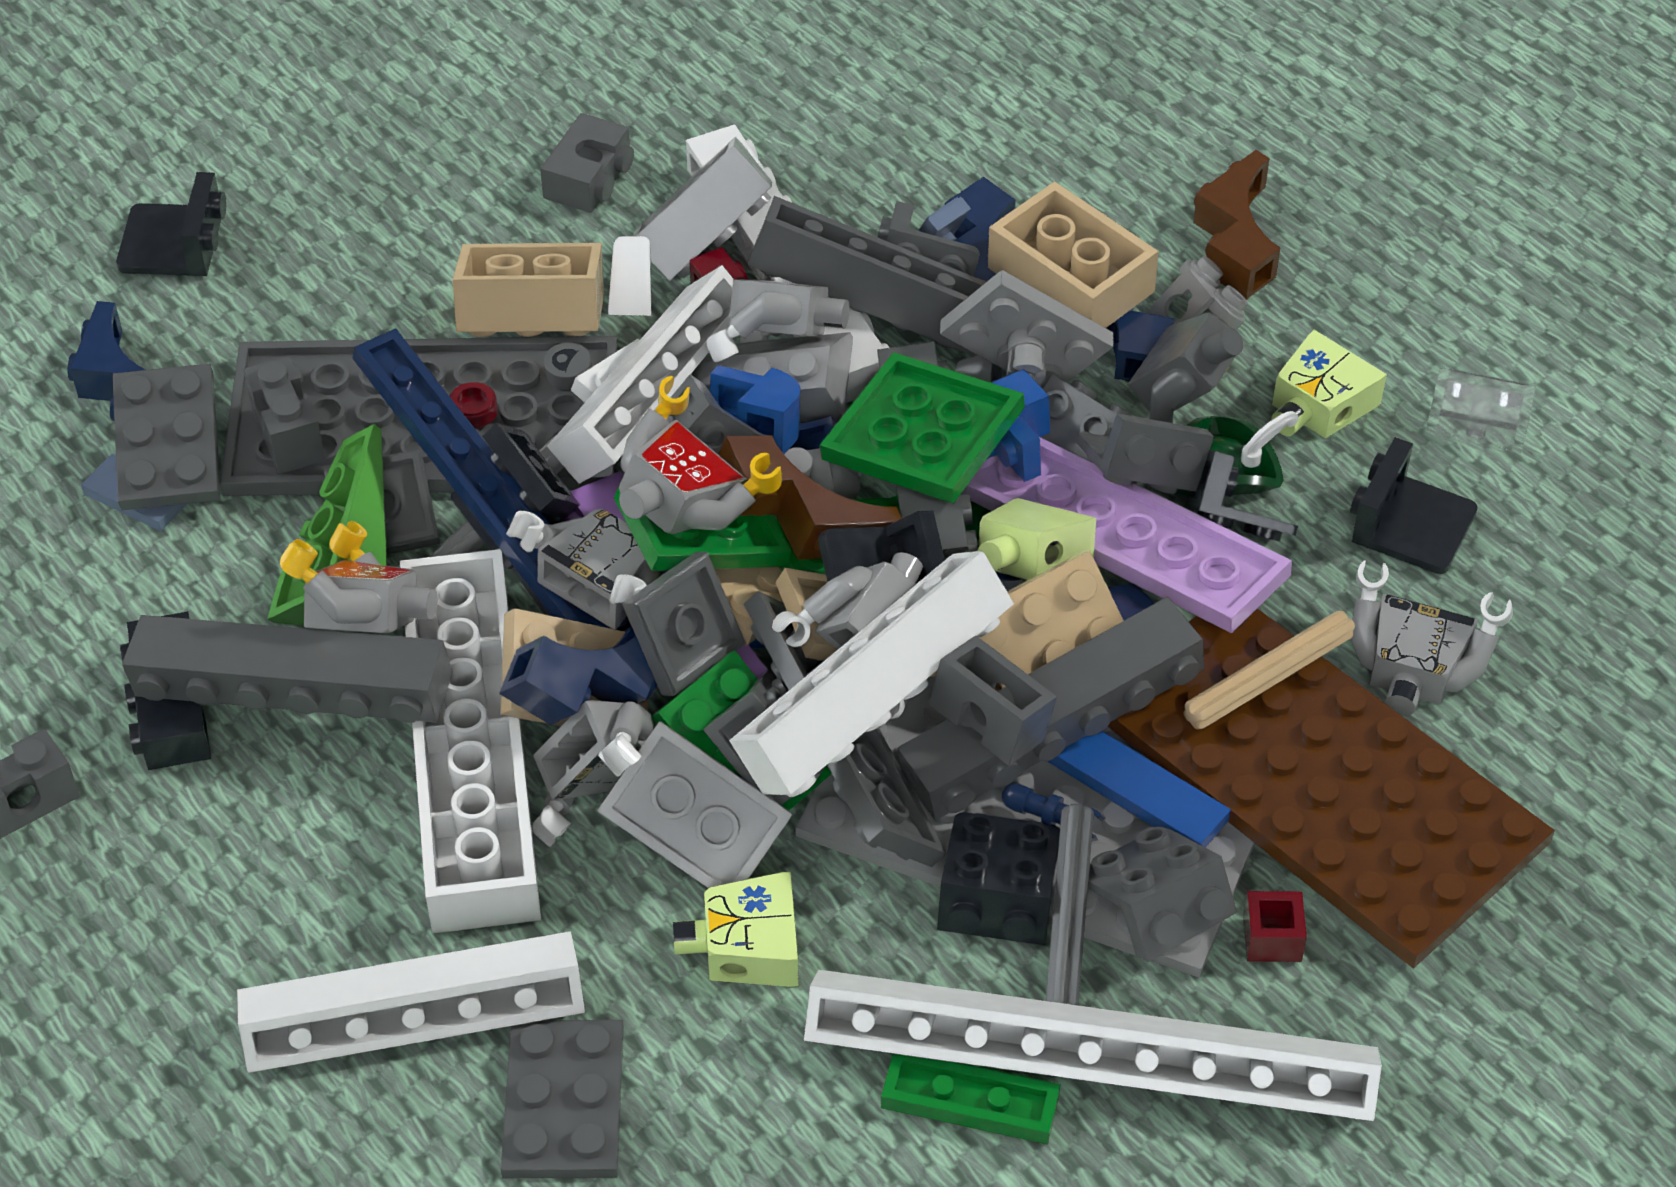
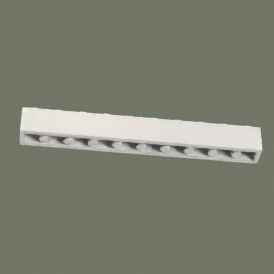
(1094, 1044)

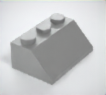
(705, 209)
(816, 363)

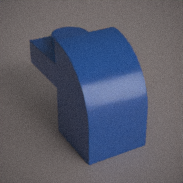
(762, 402)
(1022, 443)

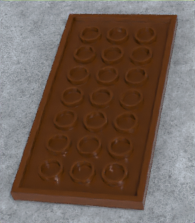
(1343, 792)

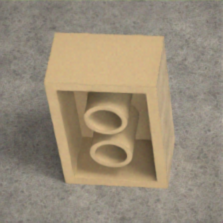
(1074, 255)
(528, 288)

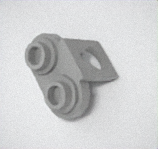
(1202, 280)

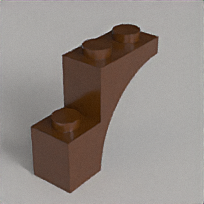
(1237, 243)
(800, 503)

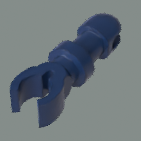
(1024, 800)

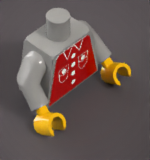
(680, 478)
(356, 592)

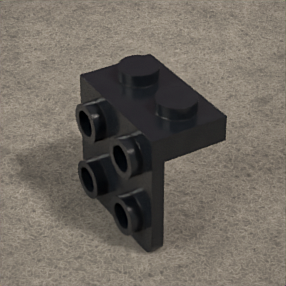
(174, 236)
(1409, 516)
(869, 546)
(998, 878)

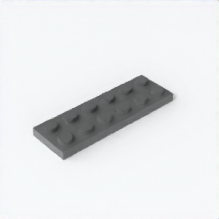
(867, 777)

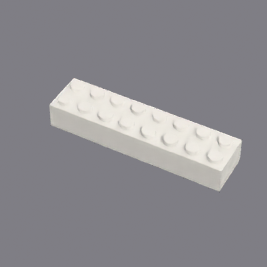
(473, 759)

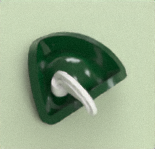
(1251, 447)

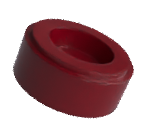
(476, 402)

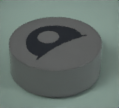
(565, 363)

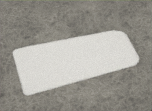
(630, 277)

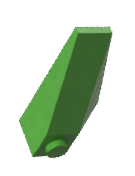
(351, 493)

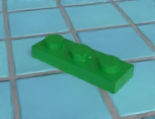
(971, 1097)

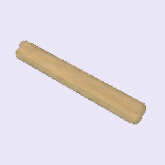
(1268, 670)

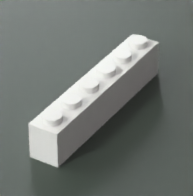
(669, 348)
(871, 675)
(409, 1001)

